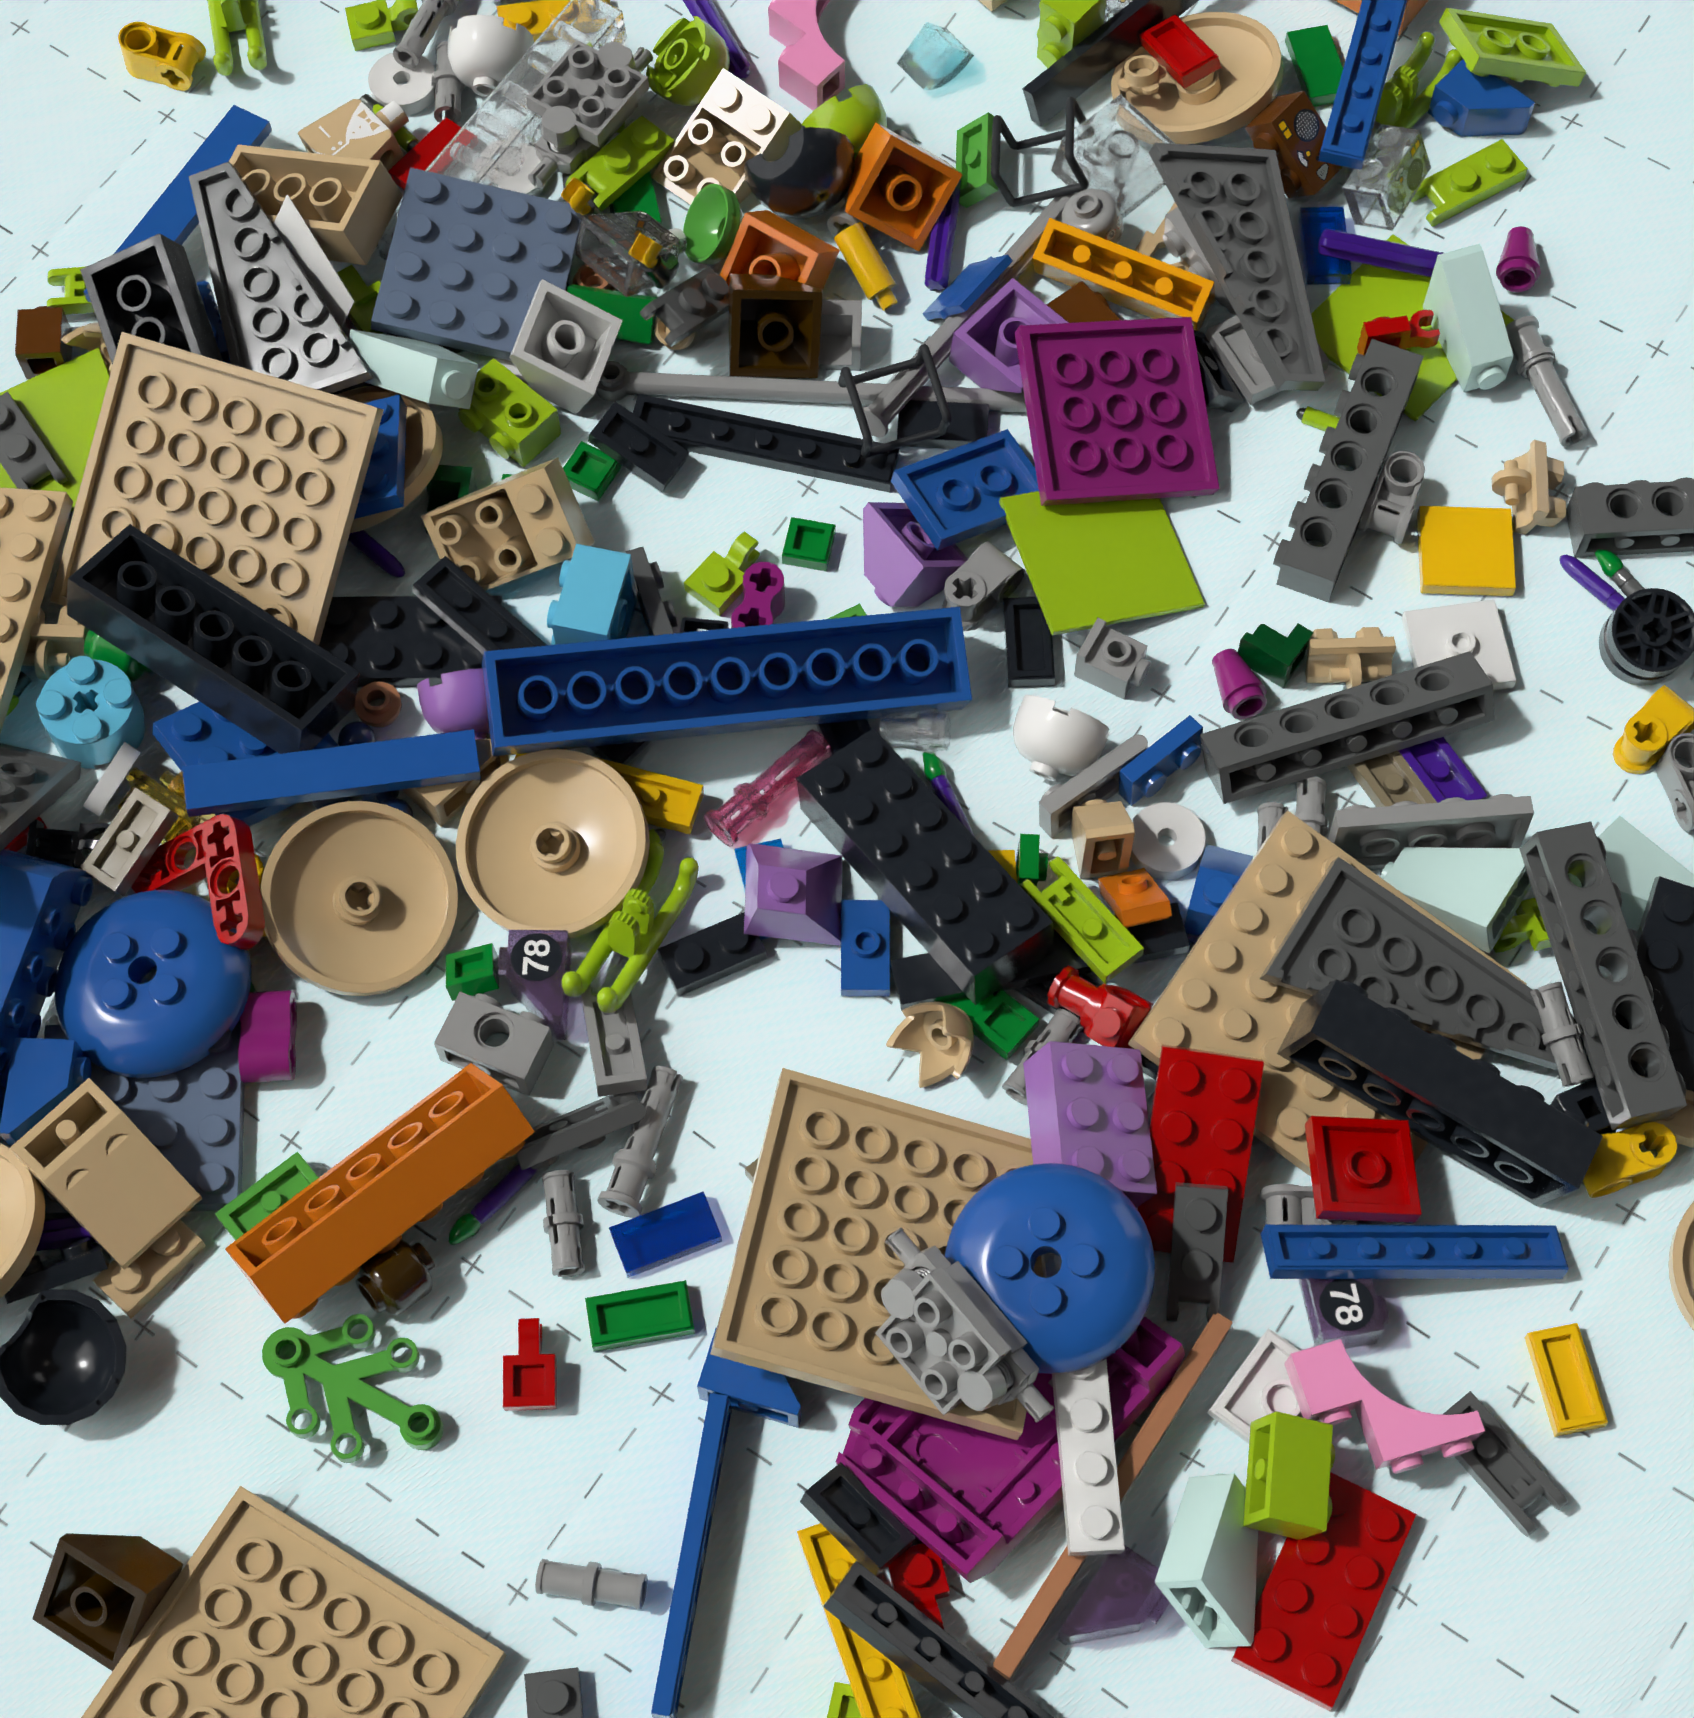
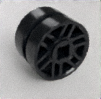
(1647, 636)

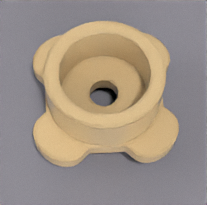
(1141, 75)

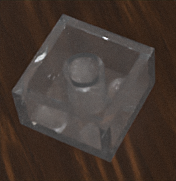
(1115, 155)

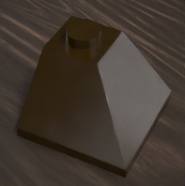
(773, 327)
(104, 1592)

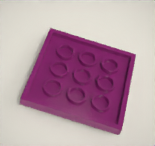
(1116, 410)

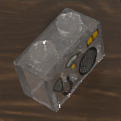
(1389, 177)

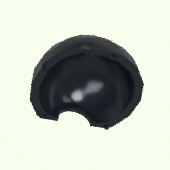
(807, 177)
(62, 1359)

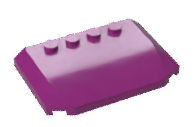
(979, 1491)

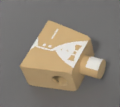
(357, 133)

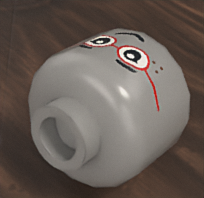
(1094, 213)

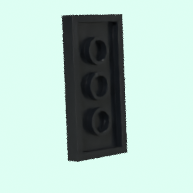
(396, 640)
(1667, 960)

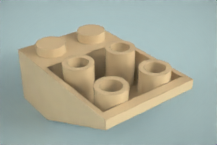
(721, 136)
(511, 526)
(106, 1173)

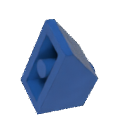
(1479, 104)
(1215, 880)
(38, 1081)
(750, 1389)

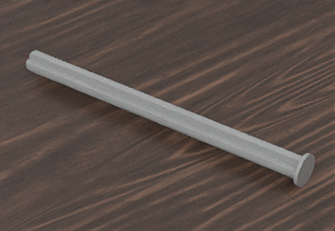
(910, 381)

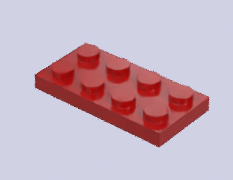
(1201, 1133)
(1326, 1595)

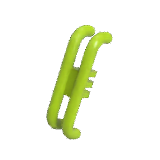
(235, 16)

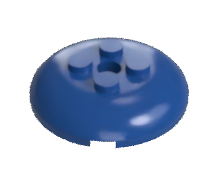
(175, 1015)
(1104, 1254)

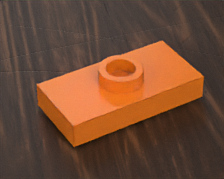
(1135, 897)

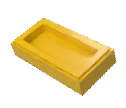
(1566, 1379)

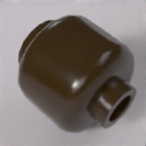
(396, 1278)

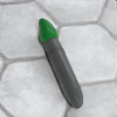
(1614, 569)

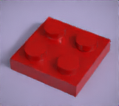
(1362, 1169)

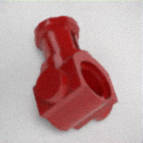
(1105, 1011)

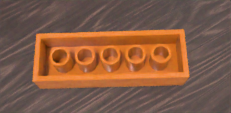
(380, 1192)

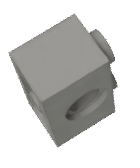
(513, 1063)

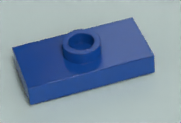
(865, 948)

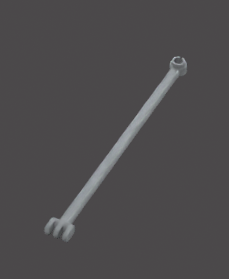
(780, 389)

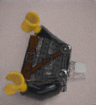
(624, 247)

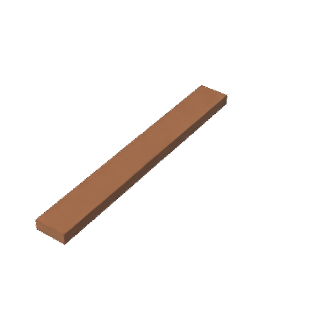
(1128, 1471)

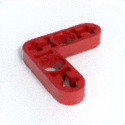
(215, 845)

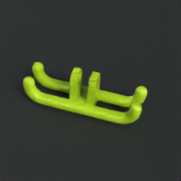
(1398, 99)
(633, 933)

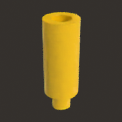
(867, 265)

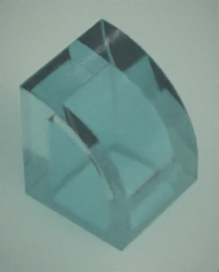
(934, 57)

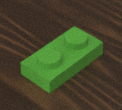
(974, 160)
(266, 1195)

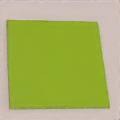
(1376, 294)
(64, 412)
(1100, 560)

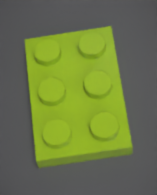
(1512, 48)

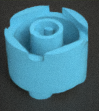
(91, 711)

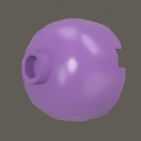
(456, 703)

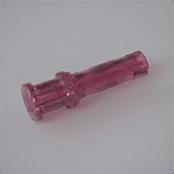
(756, 805)

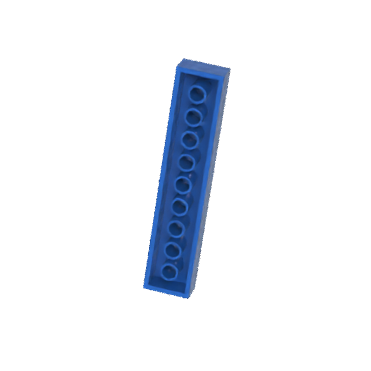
(725, 680)

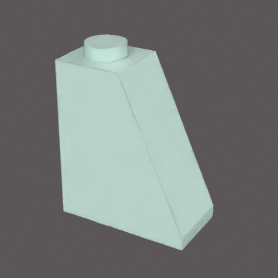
(1469, 318)
(416, 368)
(1633, 866)
(1463, 887)
(1212, 1562)

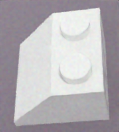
(564, 346)

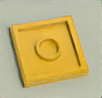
(1466, 550)

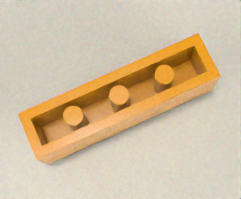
(1122, 274)

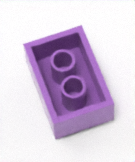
(1092, 1113)

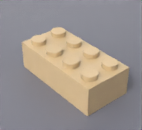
(339, 197)

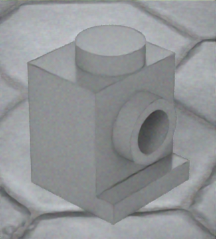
(1111, 660)

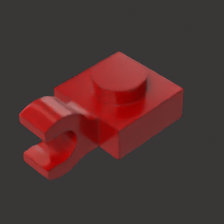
(1399, 331)
(529, 1376)
(920, 1580)

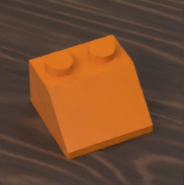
(899, 187)
(779, 248)

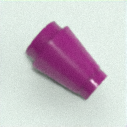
(1518, 261)
(1238, 685)

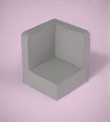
(841, 335)

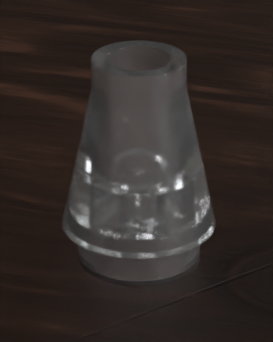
(918, 731)

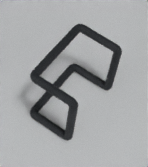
(999, 126)
(849, 381)

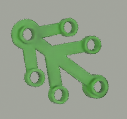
(345, 1383)

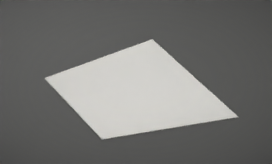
(313, 260)

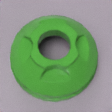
(712, 224)

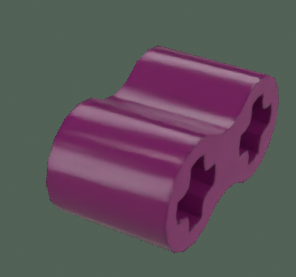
(760, 606)
(268, 1037)

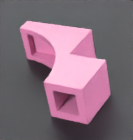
(807, 64)
(1397, 1436)

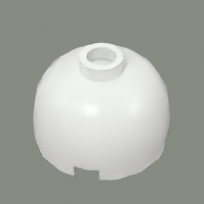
(485, 51)
(1057, 738)

